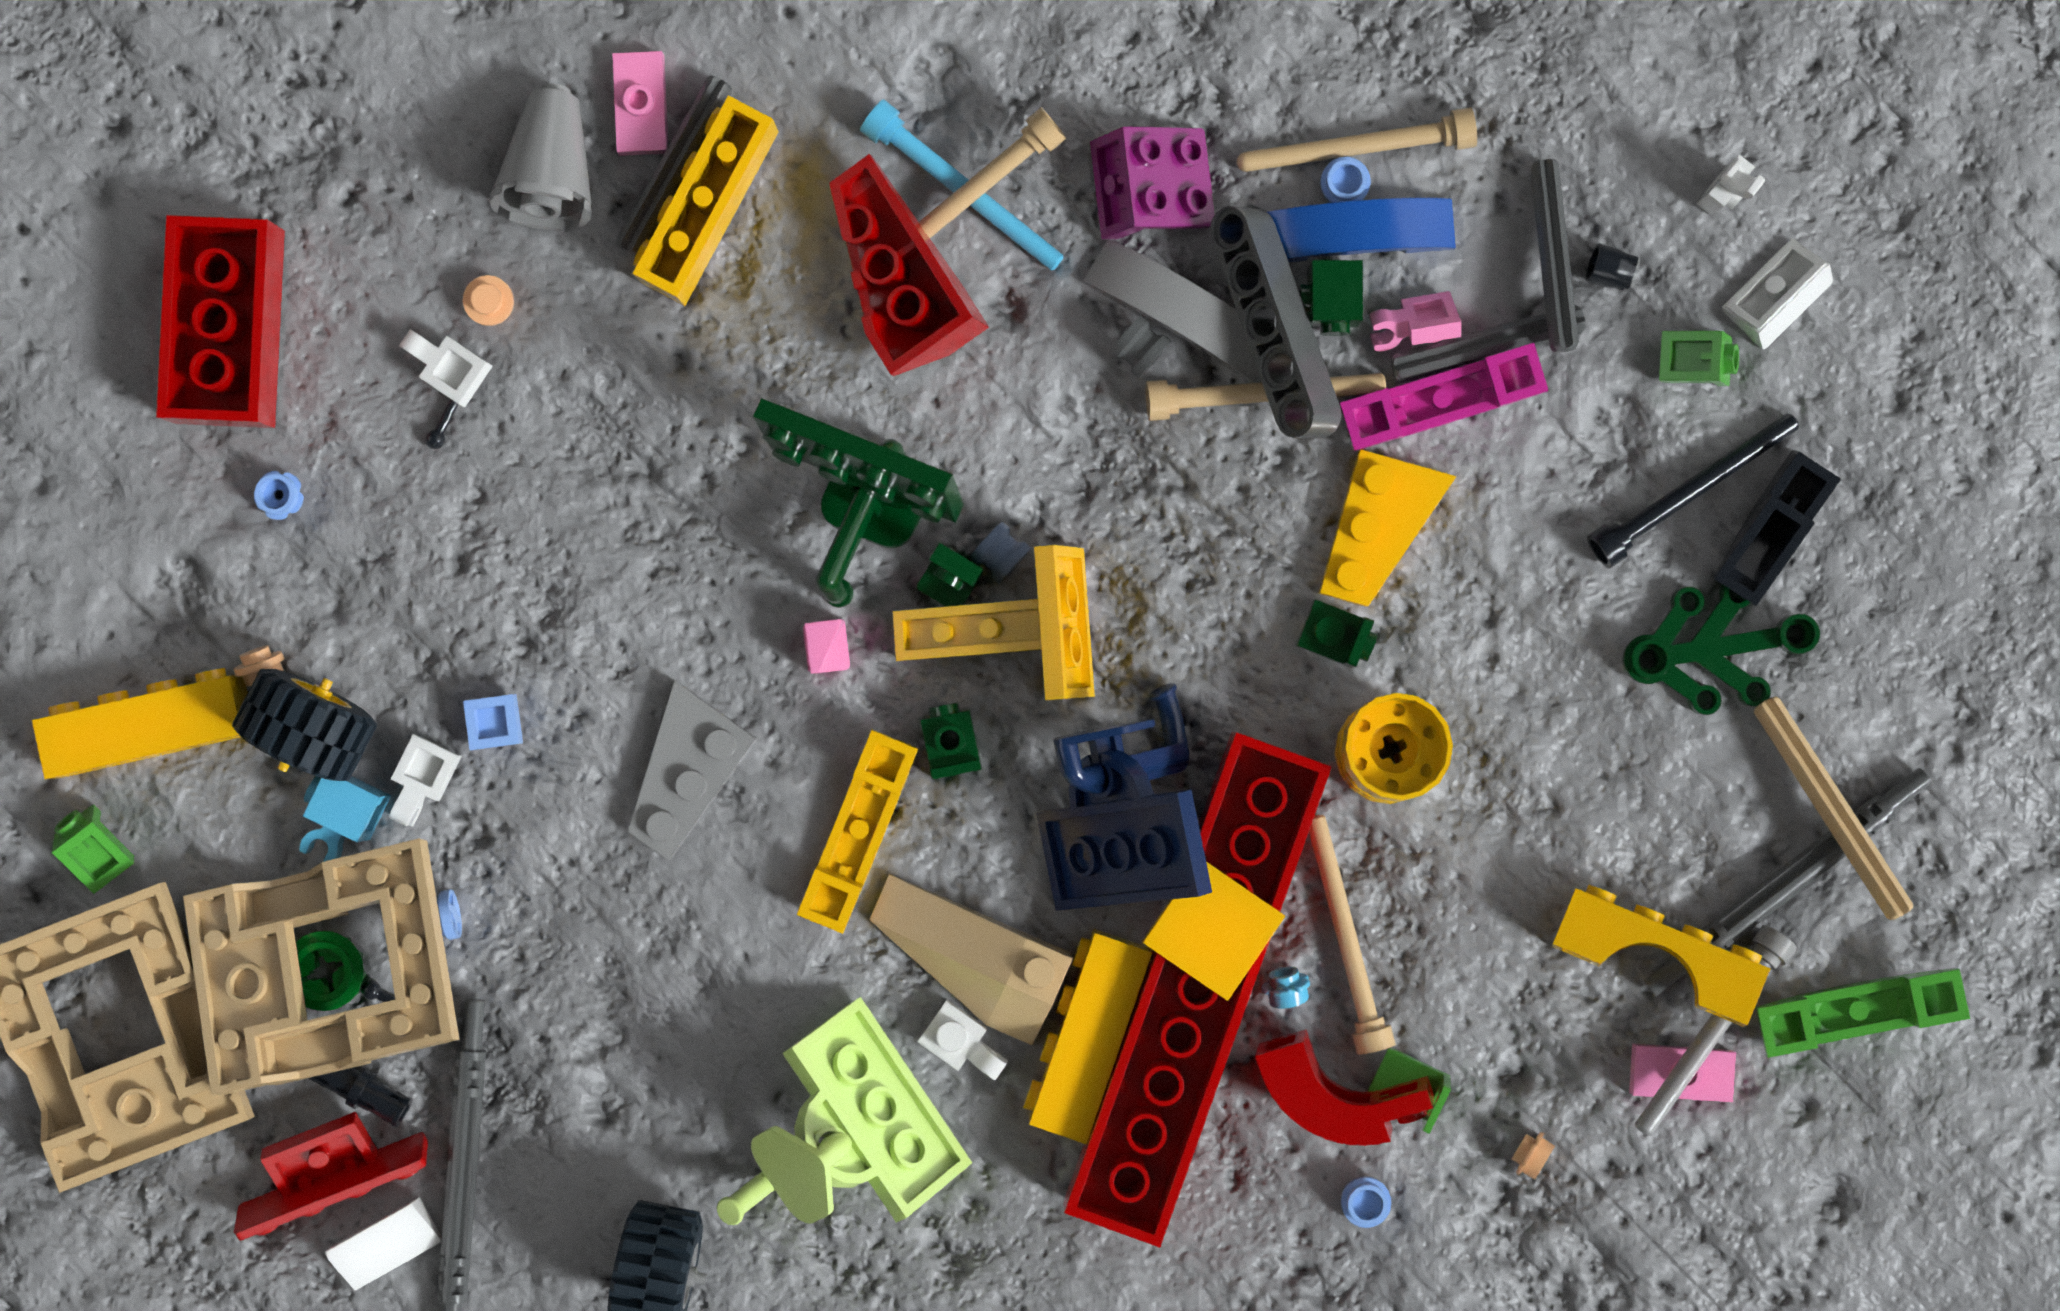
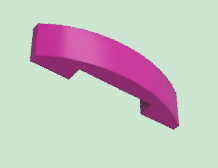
(1444, 397)

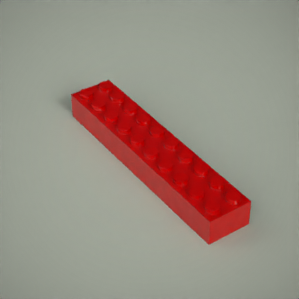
(1179, 1026)

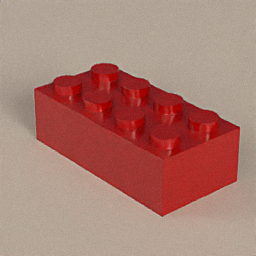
(220, 321)

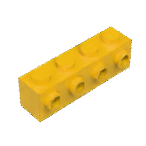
(705, 200)

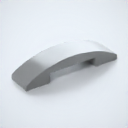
(1174, 304)

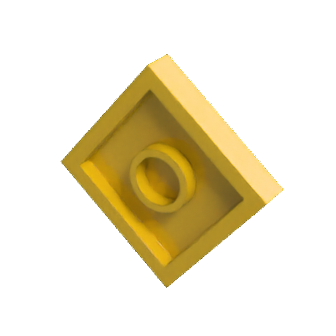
(1215, 933)

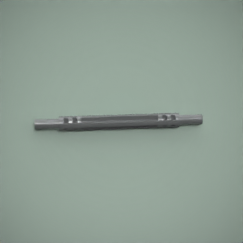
(1793, 877)
(462, 1160)

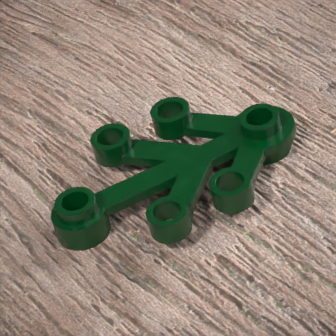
(1709, 649)

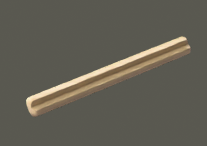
(1833, 808)

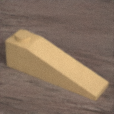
(983, 963)

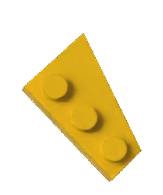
(1378, 523)

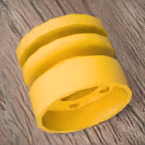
(1422, 742)

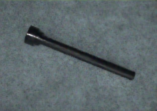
(1613, 542)

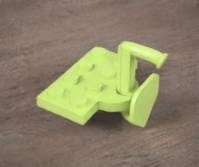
(873, 1126)

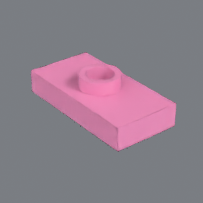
(640, 103)
(1655, 1062)

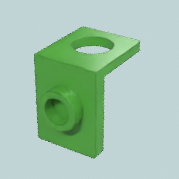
(1401, 1068)

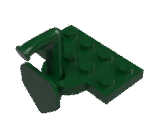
(871, 489)

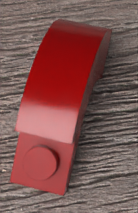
(1330, 1109)

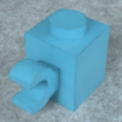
(343, 810)

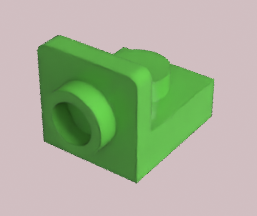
(1698, 357)
(90, 849)

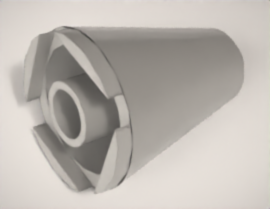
(546, 164)

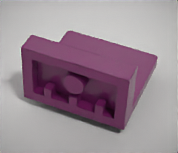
(1151, 180)

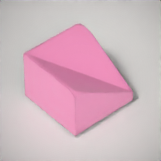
(826, 646)

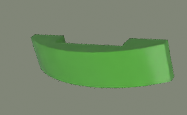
(1862, 1010)

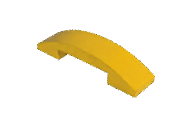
(858, 831)

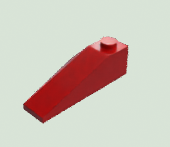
(904, 285)

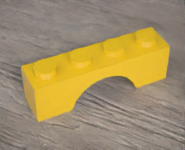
(1721, 979)

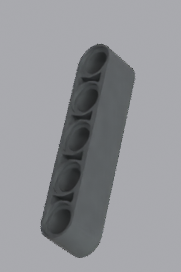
(1291, 338)

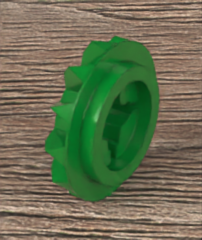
(348, 978)

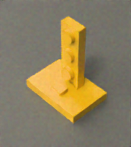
(1051, 623)

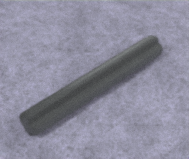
(667, 175)
(1554, 255)
(1474, 346)

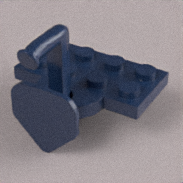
(1116, 835)

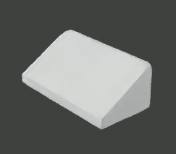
(1779, 293)
(384, 1244)

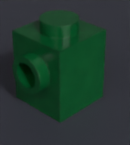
(1334, 295)

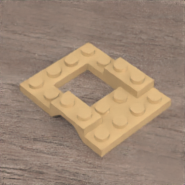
(253, 982)
(139, 1103)

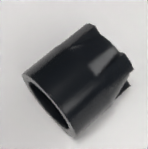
(1611, 267)

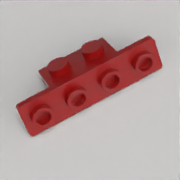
(323, 1169)

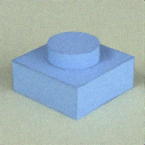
(493, 722)

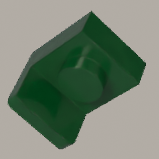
(949, 577)
(1337, 634)

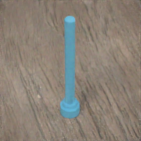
(886, 126)

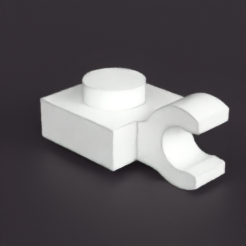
(1731, 186)
(449, 367)
(423, 772)
(957, 1037)

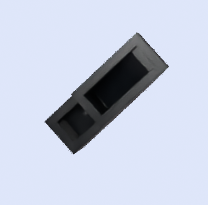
(1776, 526)

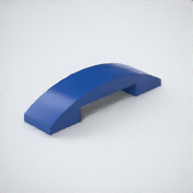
(1366, 227)

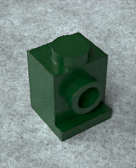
(956, 761)

